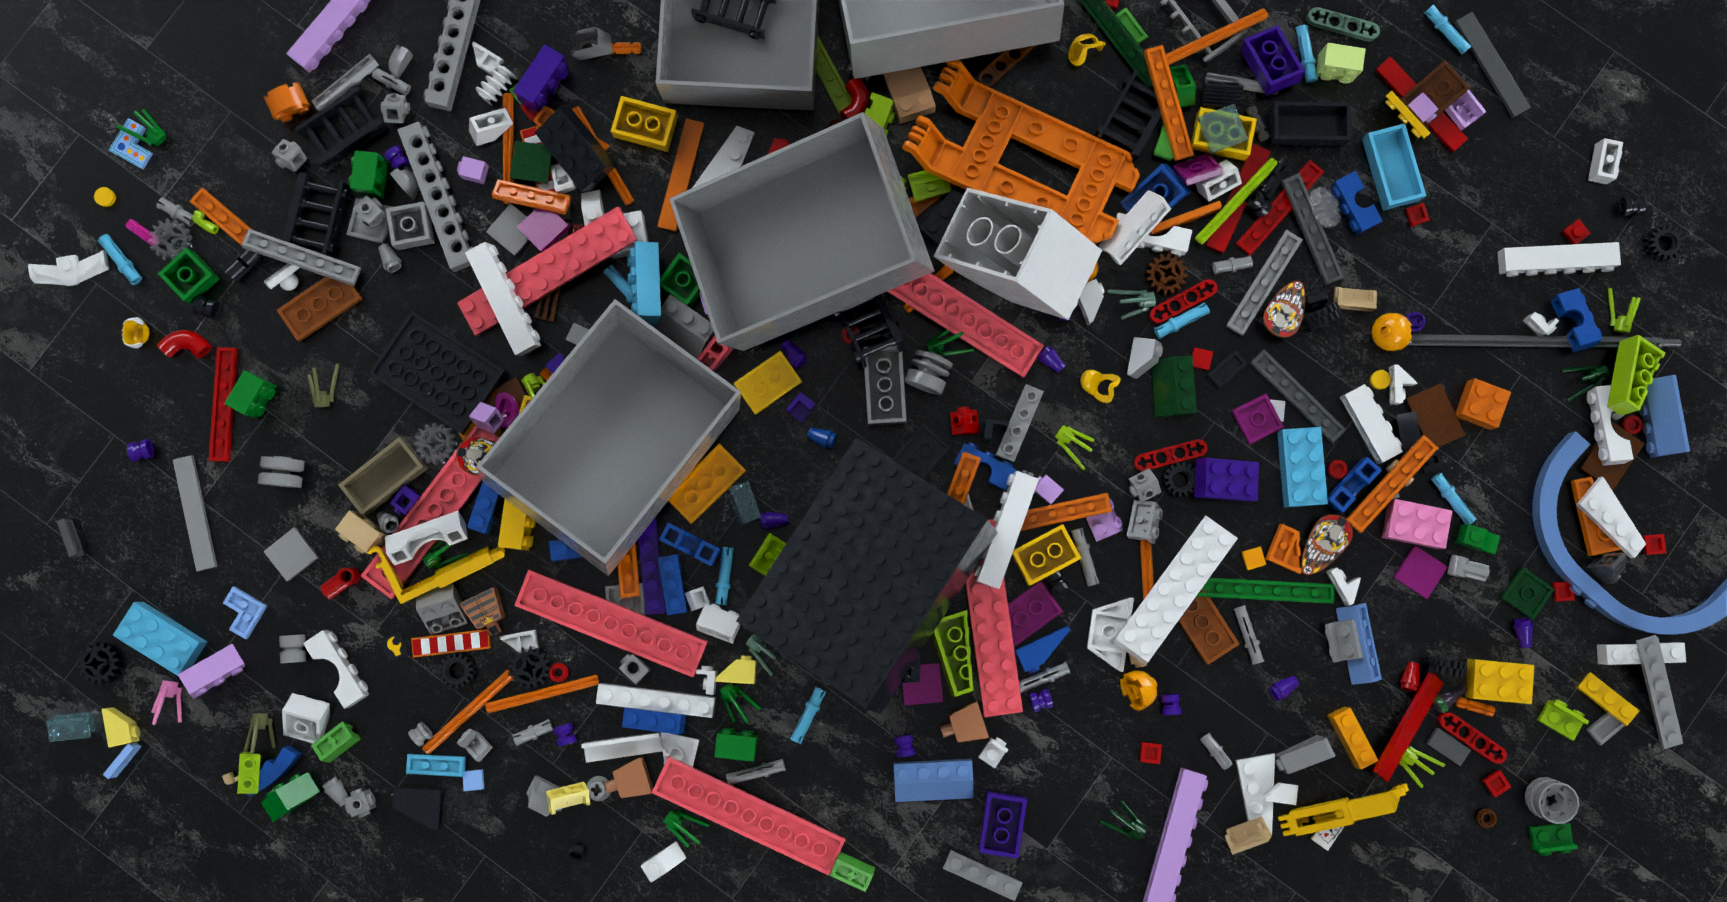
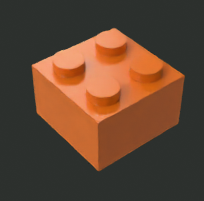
(1482, 404)

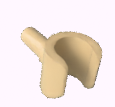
(229, 778)

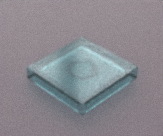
(1222, 128)

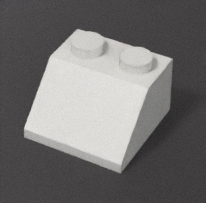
(305, 718)

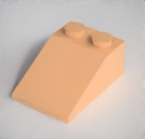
(910, 94)

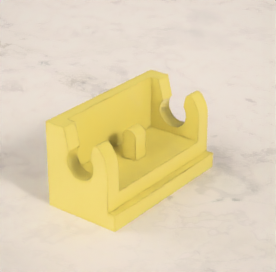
(567, 796)

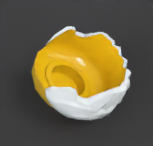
(135, 332)

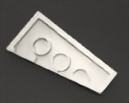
(729, 156)
(1608, 514)
(1257, 780)

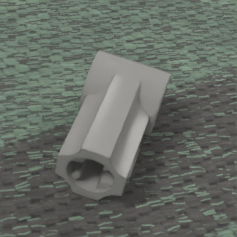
(1462, 568)

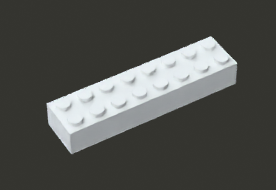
(1175, 590)

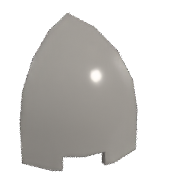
(399, 60)
(407, 181)

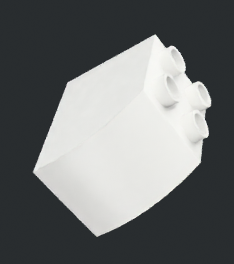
(1019, 252)

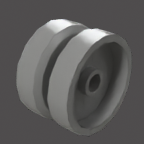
(281, 471)

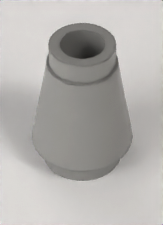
(389, 258)
(387, 522)
(336, 790)

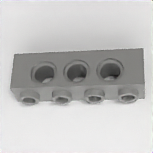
(1019, 423)

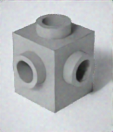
(395, 108)
(289, 155)
(369, 211)
(1144, 485)
(366, 801)

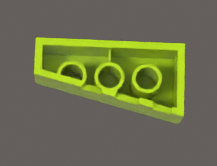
(881, 111)
(1632, 374)
(953, 651)

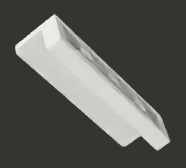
(1135, 226)
(623, 746)

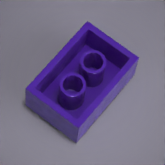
(1272, 60)
(541, 79)
(1226, 479)
(1002, 824)

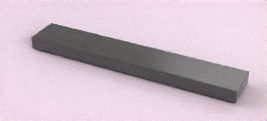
(1492, 65)
(1312, 230)
(1297, 396)

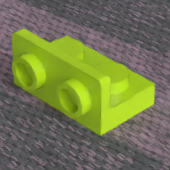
(1562, 719)
(249, 773)

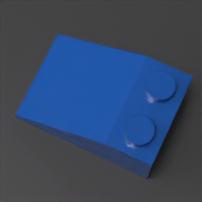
(1162, 182)

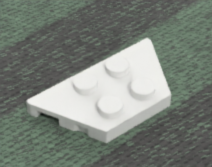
(1104, 628)

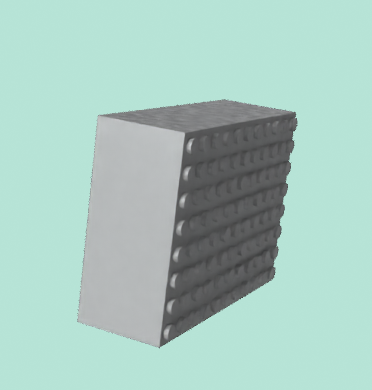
(919, 33)
(730, 68)
(801, 233)
(610, 437)

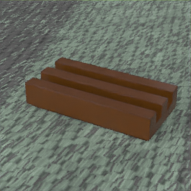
(554, 307)

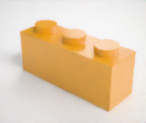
(1352, 737)

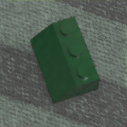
(1174, 387)

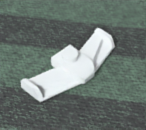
(69, 270)

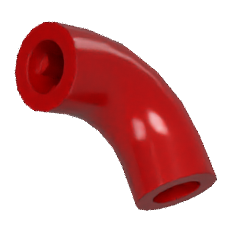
(859, 98)
(184, 340)

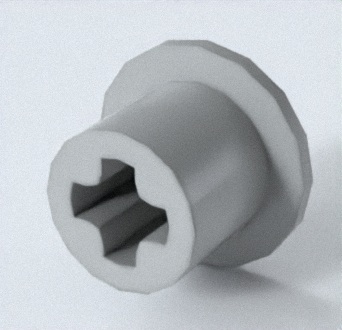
(597, 788)

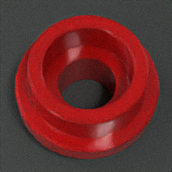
(552, 672)

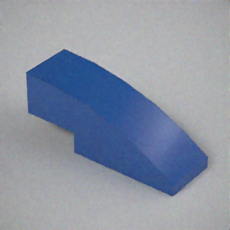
(274, 769)

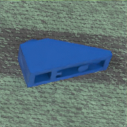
(1037, 652)

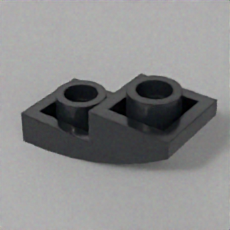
(1408, 429)

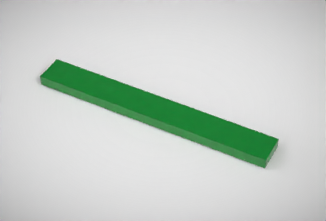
(1268, 590)

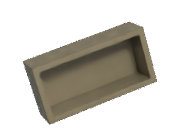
(383, 476)

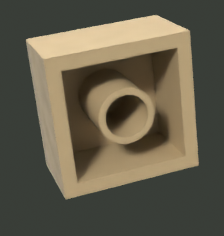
(361, 532)

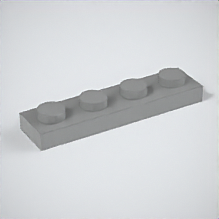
(344, 83)
(982, 875)

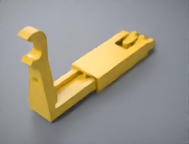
(443, 576)
(1341, 812)

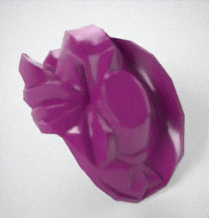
(508, 408)

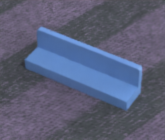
(1365, 668)

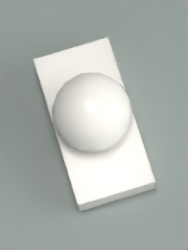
(284, 277)

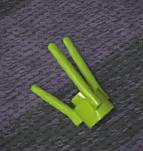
(1623, 323)
(532, 383)
(1067, 434)
(1410, 758)

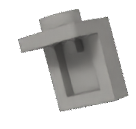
(475, 744)

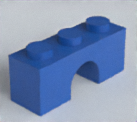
(1360, 218)
(1574, 305)
(998, 470)
(1359, 476)
(483, 516)
(690, 544)
(672, 584)
(654, 721)

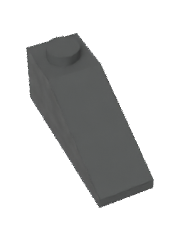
(1608, 567)

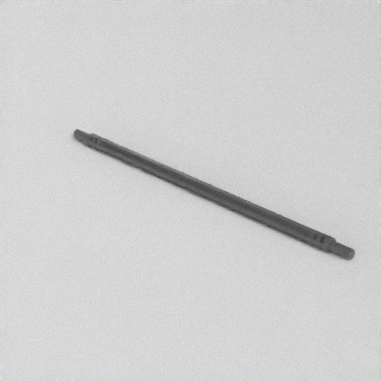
(1523, 341)

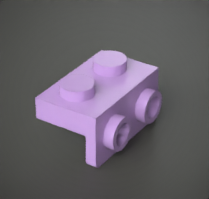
(1465, 110)
(1105, 524)

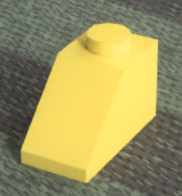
(740, 671)
(119, 728)

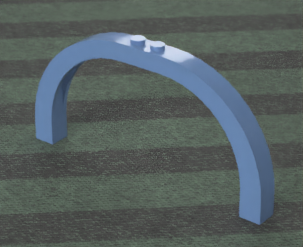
(1553, 548)

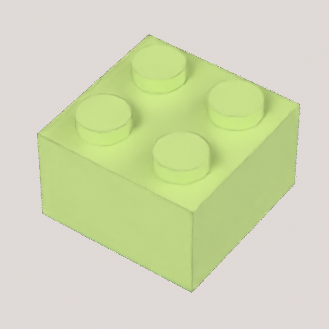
(1340, 62)

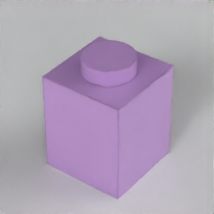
(1423, 108)
(472, 170)
(487, 417)
(1047, 489)

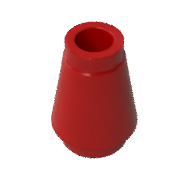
(1411, 678)

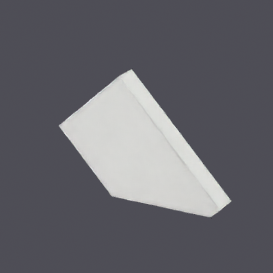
(485, 59)
(521, 639)
(1282, 793)

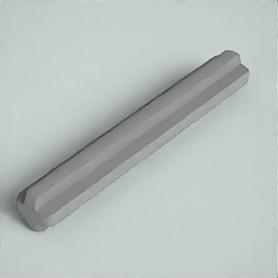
(1249, 85)

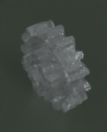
(1325, 207)
(168, 231)
(434, 435)

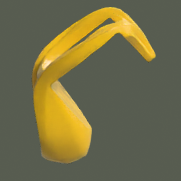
(1078, 51)
(1091, 379)

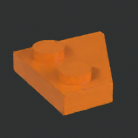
(1285, 549)

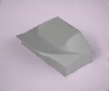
(537, 795)

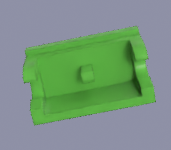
(335, 742)
(852, 871)

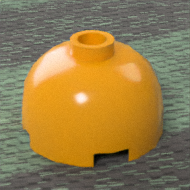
(1391, 331)
(1140, 689)

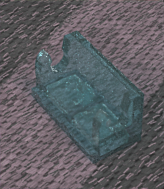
(744, 503)
(70, 726)

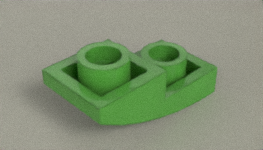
(1162, 146)

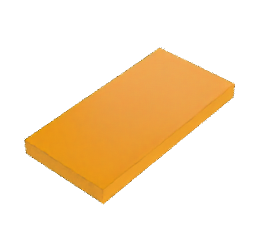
(706, 483)

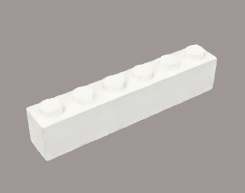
(1559, 258)
(503, 298)
(1008, 525)
(656, 700)

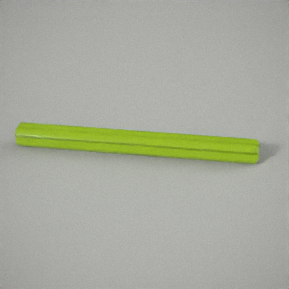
(1236, 201)

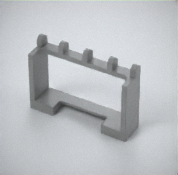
(1226, 11)

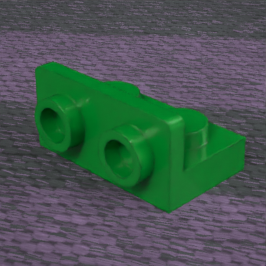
(1552, 838)

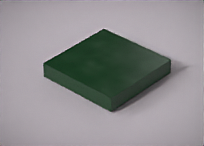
(531, 162)
(1527, 593)

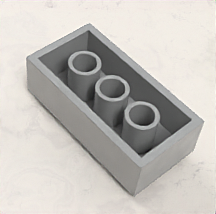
(885, 387)

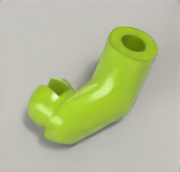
(203, 223)

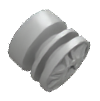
(928, 372)
(1562, 801)

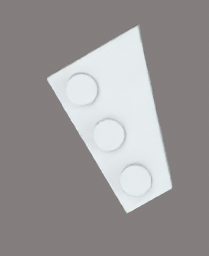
(679, 747)

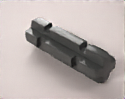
(1263, 134)

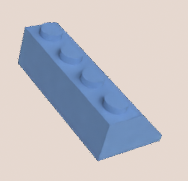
(1664, 418)
(933, 780)

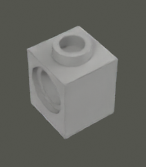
(640, 674)

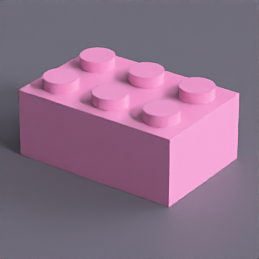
(1417, 524)

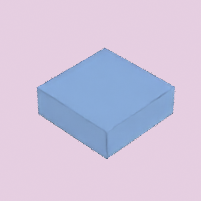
(473, 780)

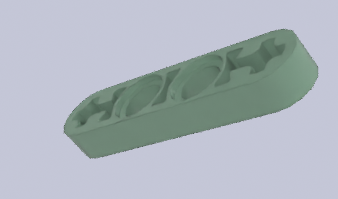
(1343, 22)

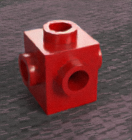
(964, 421)

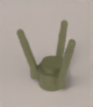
(319, 397)
(259, 721)

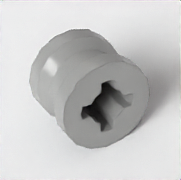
(420, 734)

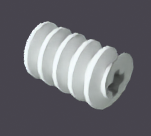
(495, 84)

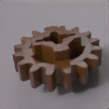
(1173, 276)

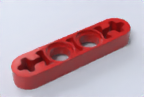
(1183, 302)
(1170, 456)
(1470, 739)

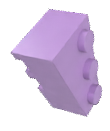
(212, 671)

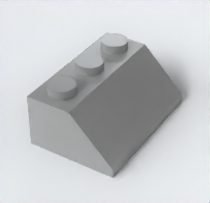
(684, 326)

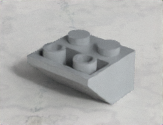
(441, 609)

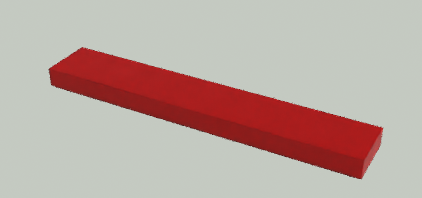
(1402, 84)
(1280, 208)
(1220, 238)
(222, 414)
(1408, 727)

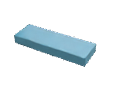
(435, 765)

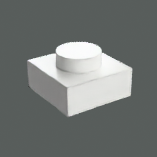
(697, 598)

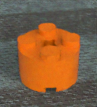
(286, 102)

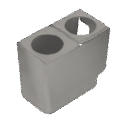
(601, 44)

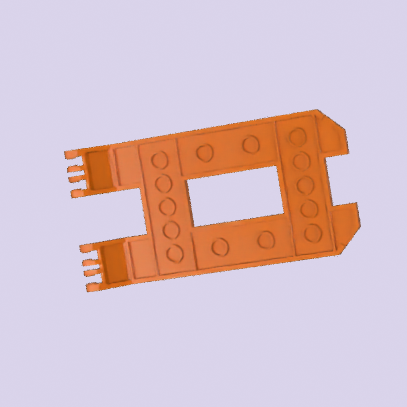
(1002, 118)

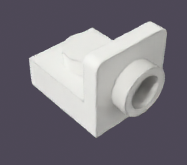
(1539, 325)
(709, 683)
(993, 751)

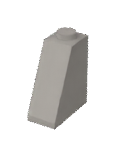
(1304, 754)

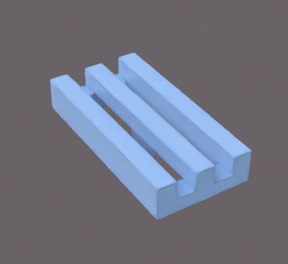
(122, 760)

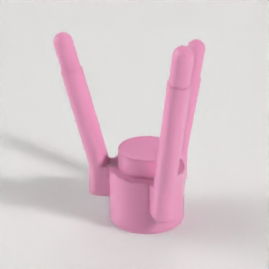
(167, 689)

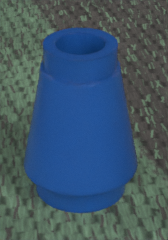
(822, 437)

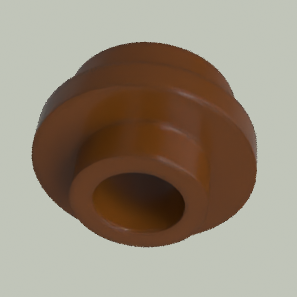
(1492, 818)

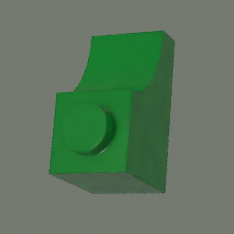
(1184, 85)
(1477, 538)

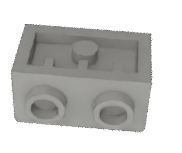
(1144, 521)
(1343, 640)

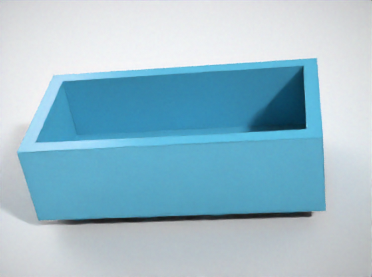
(1393, 167)
(645, 281)
(1302, 467)
(159, 638)

